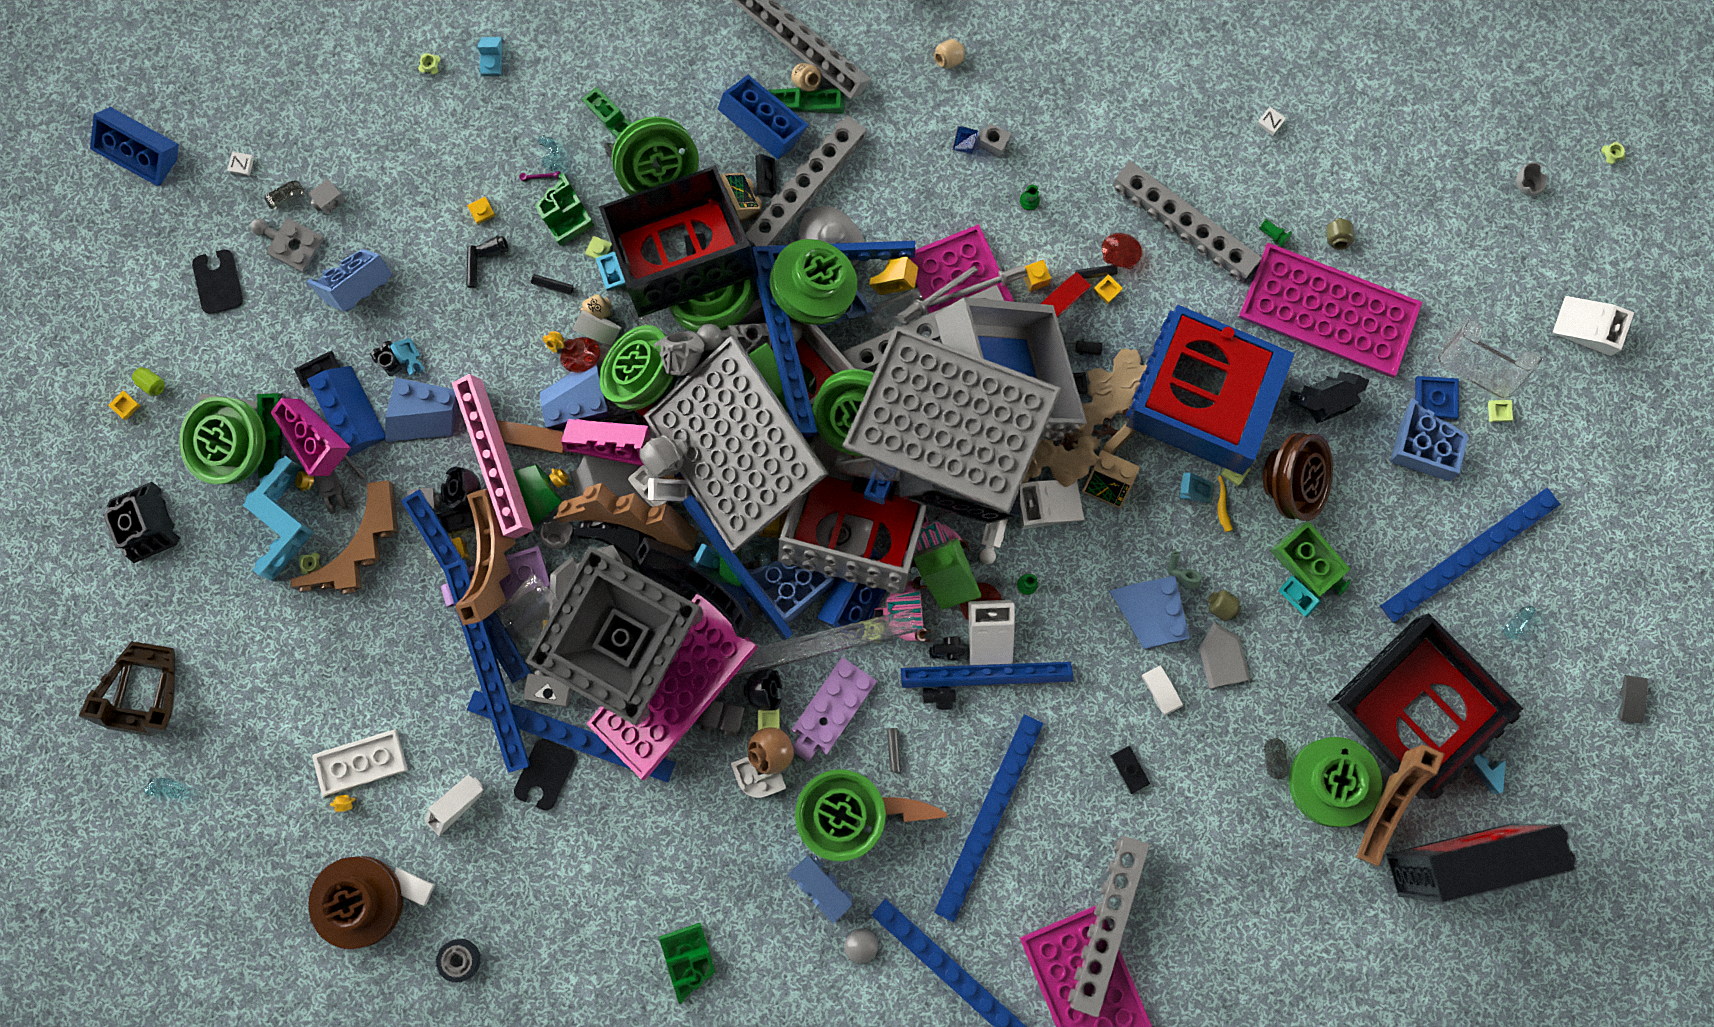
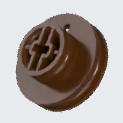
(1299, 476)
(376, 913)

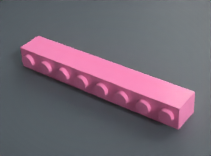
(492, 457)

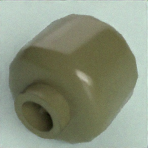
(1340, 234)
(1224, 605)

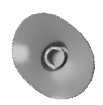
(830, 226)
(852, 536)

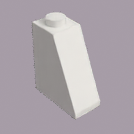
(453, 804)

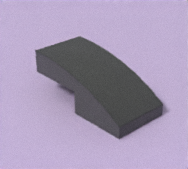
(1634, 699)

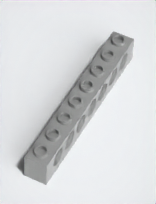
(807, 45)
(844, 128)
(1197, 221)
(927, 323)
(1092, 1003)

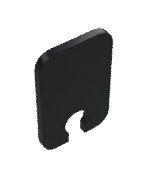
(220, 287)
(548, 770)

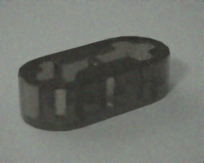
(284, 194)
(1270, 758)

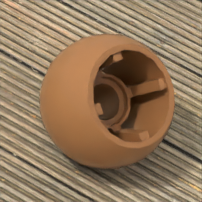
(770, 751)

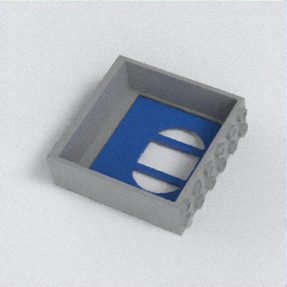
(1021, 339)

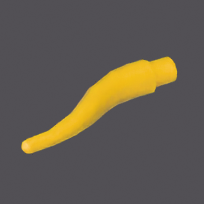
(1222, 513)

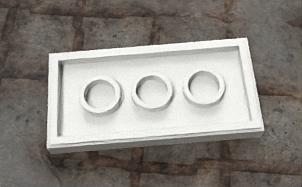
(359, 762)

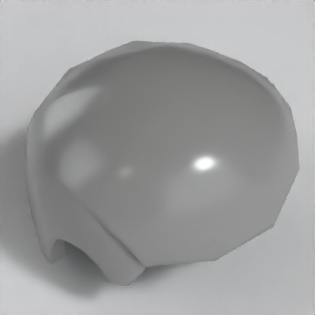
(1531, 179)
(556, 534)
(861, 946)

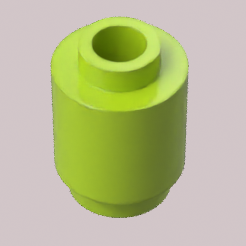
(148, 381)

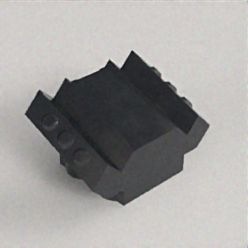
(1331, 396)
(140, 523)

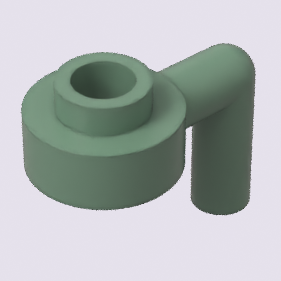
(1188, 578)

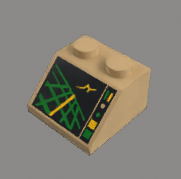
(741, 196)
(1111, 479)

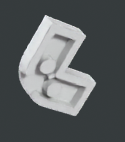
(754, 784)

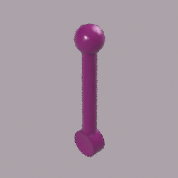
(523, 177)

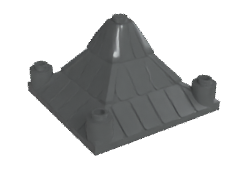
(614, 635)

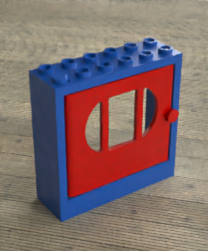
(1228, 415)

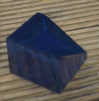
(965, 139)

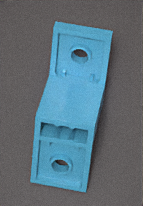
(265, 506)

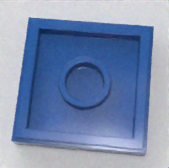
(1438, 395)

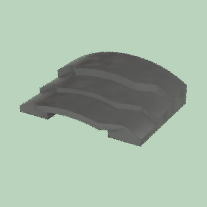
(610, 473)

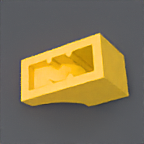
(897, 277)

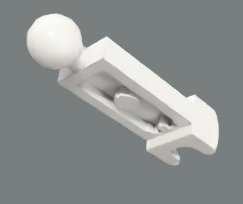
(992, 538)

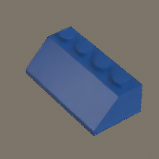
(762, 116)
(133, 145)
(347, 408)
(851, 601)

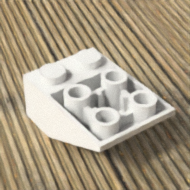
(1593, 324)
(1049, 504)
(991, 632)

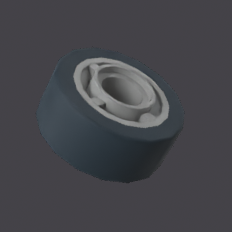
(445, 960)

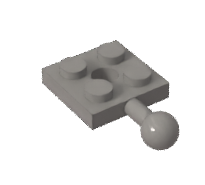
(288, 233)

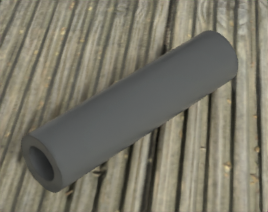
(893, 748)

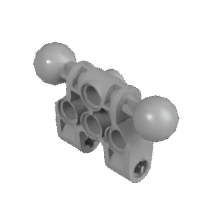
(713, 336)

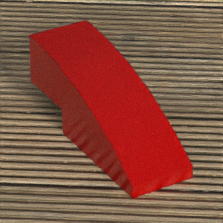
(1067, 294)

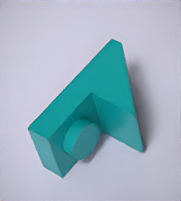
(1299, 596)

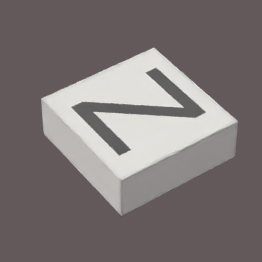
(1271, 121)
(240, 164)

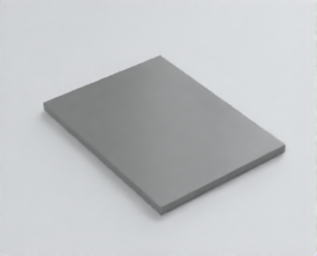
(952, 419)
(742, 444)

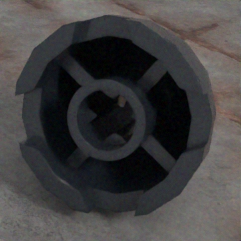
(457, 487)
(762, 689)

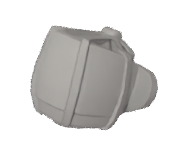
(680, 355)
(663, 456)

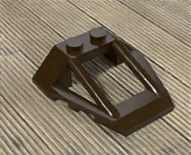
(129, 720)

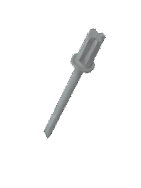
(1004, 278)
(919, 308)

